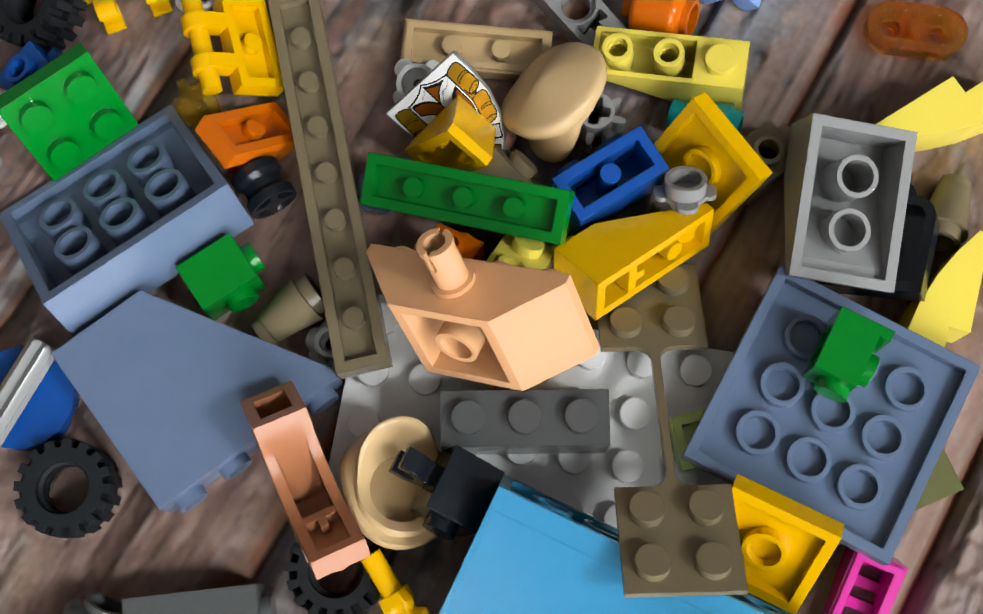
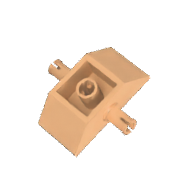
(483, 316)

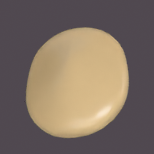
(555, 98)
(378, 497)

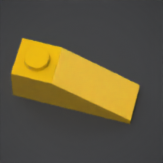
(628, 254)

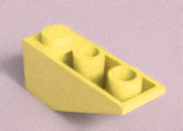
(675, 64)

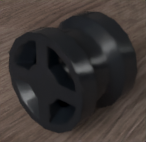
(264, 187)

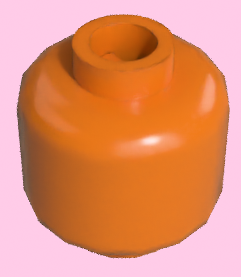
(662, 15)

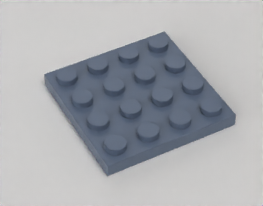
(845, 459)

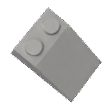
(846, 201)

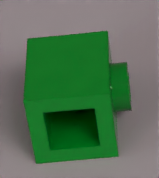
(223, 277)

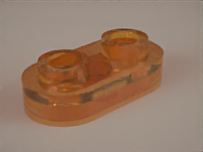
(912, 29)

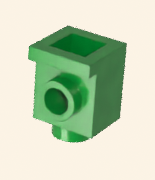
(845, 354)

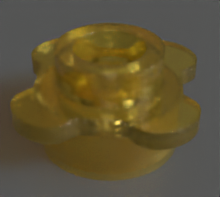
(192, 103)

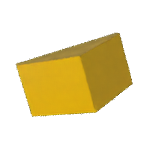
(455, 138)

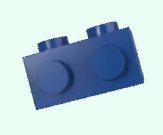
(612, 178)

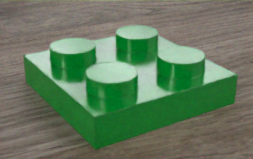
(66, 112)

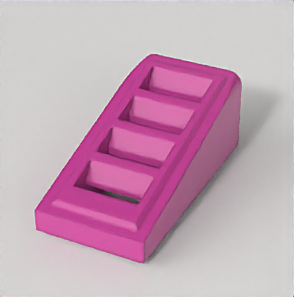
(848, 575)

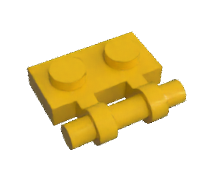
(246, 43)

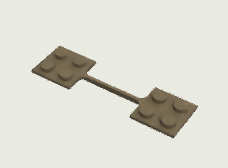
(672, 533)

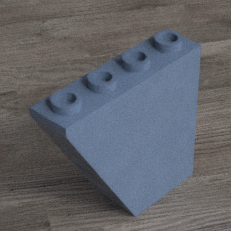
(173, 390)

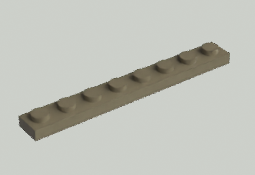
(330, 189)

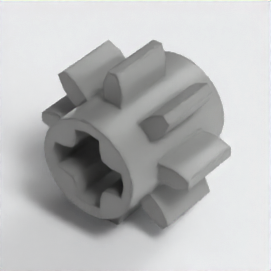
(596, 134)

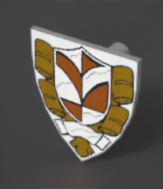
(438, 89)

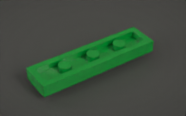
(467, 198)

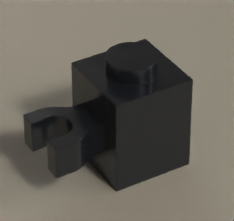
(453, 489)

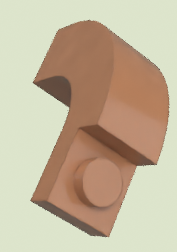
(304, 480)

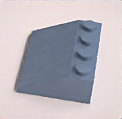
(122, 220)

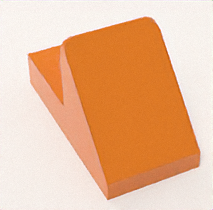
(247, 134)

